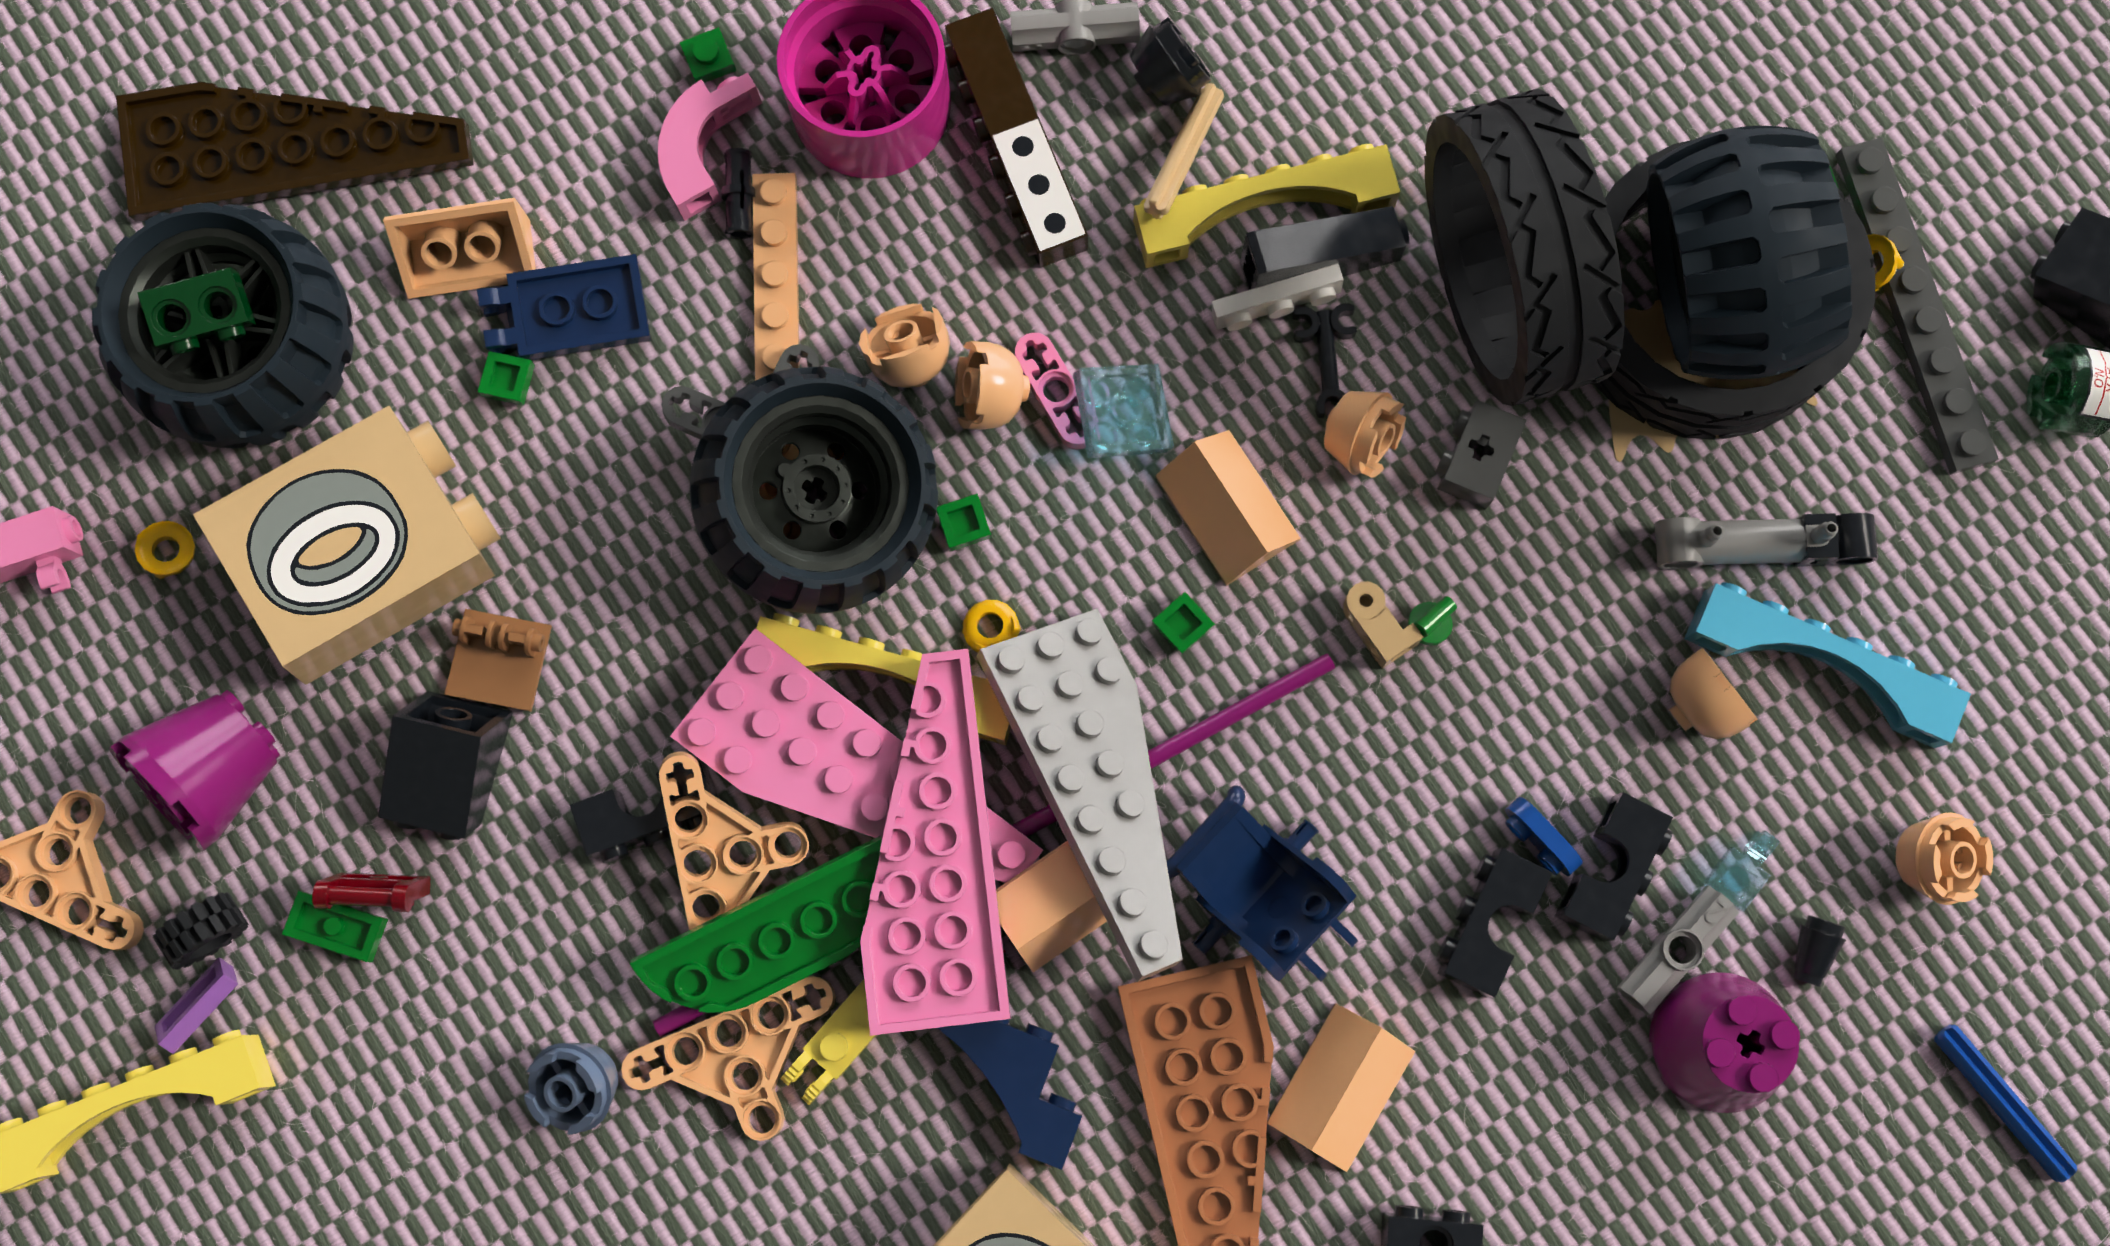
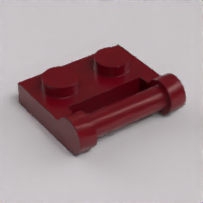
(370, 890)

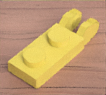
(834, 1044)

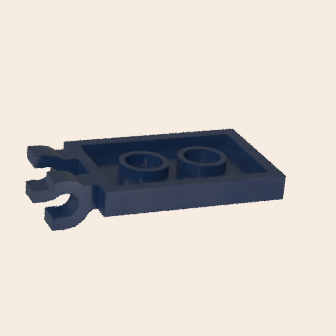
(568, 309)

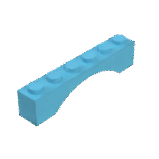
(1910, 700)

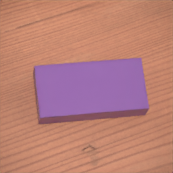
(195, 1005)

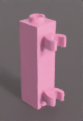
(40, 545)

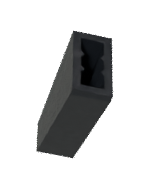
(1351, 240)

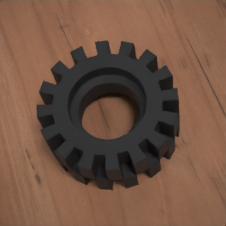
(200, 930)

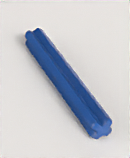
(2005, 1103)

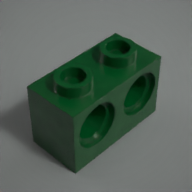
(195, 298)

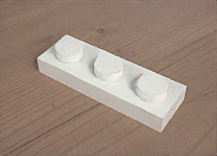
(1277, 298)

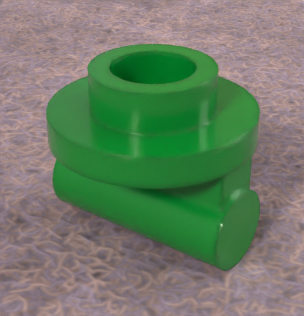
(1433, 620)

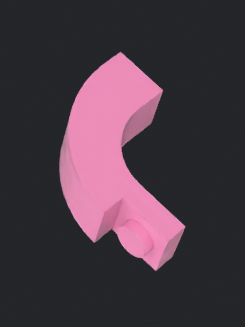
(686, 134)

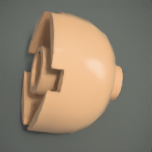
(906, 346)
(989, 386)
(1707, 699)

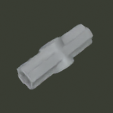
(1075, 26)
(1697, 928)

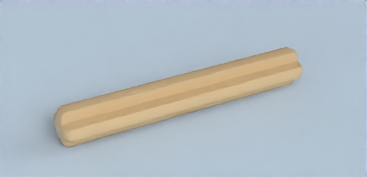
(1183, 151)

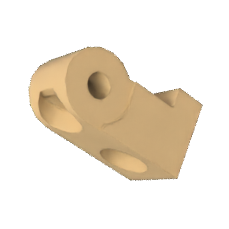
(1376, 624)

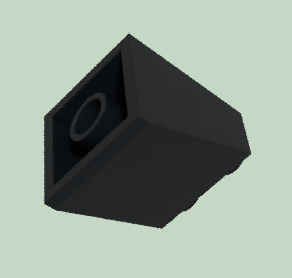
(2077, 275)
(442, 764)

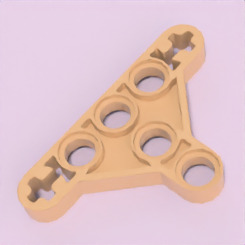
(716, 834)
(77, 878)
(716, 1063)

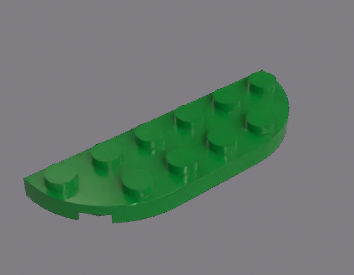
(767, 939)

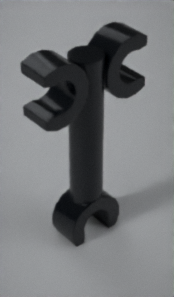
(1326, 326)

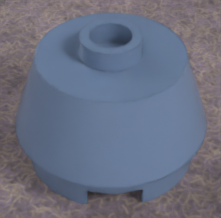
(571, 1086)

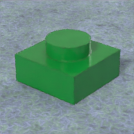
(708, 56)
(506, 378)
(963, 522)
(1183, 623)

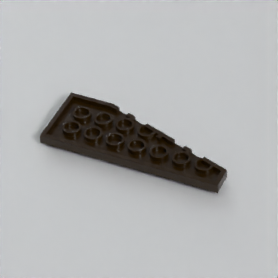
(254, 146)

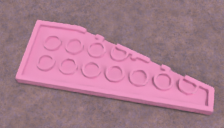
(809, 748)
(933, 904)

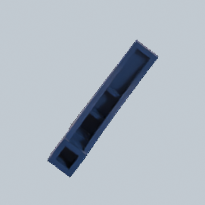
(1017, 1069)

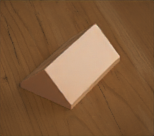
(460, 246)
(1226, 506)
(1048, 907)
(1341, 1086)

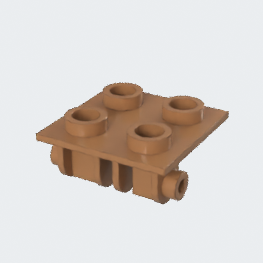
(497, 659)

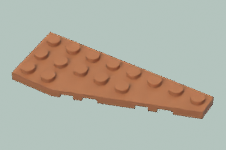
(1206, 1094)

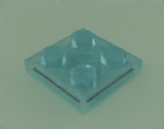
(1123, 410)

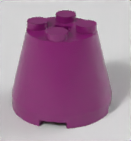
(199, 765)
(1701, 1036)

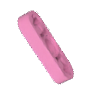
(1030, 368)

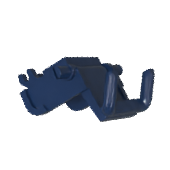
(1261, 887)

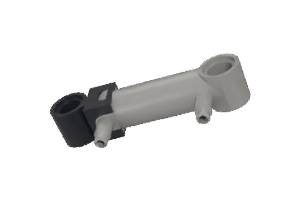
(1800, 541)

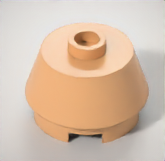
(1363, 430)
(1944, 858)

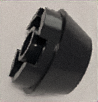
(1168, 64)

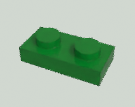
(335, 929)

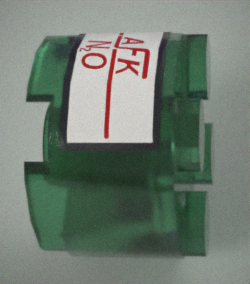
(2072, 391)

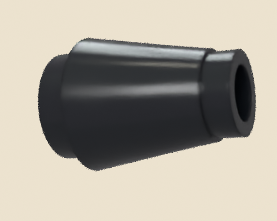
(1817, 949)

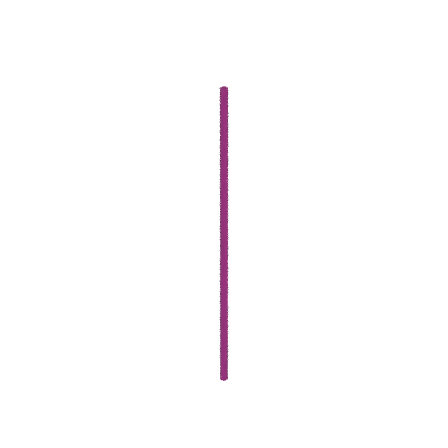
(1157, 756)

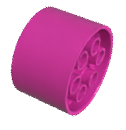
(857, 27)

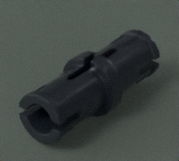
(738, 193)

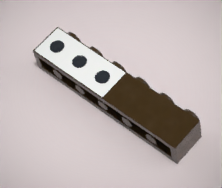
(1015, 138)

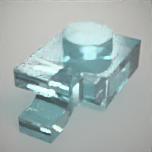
(1740, 874)

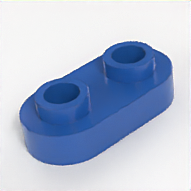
(1554, 849)

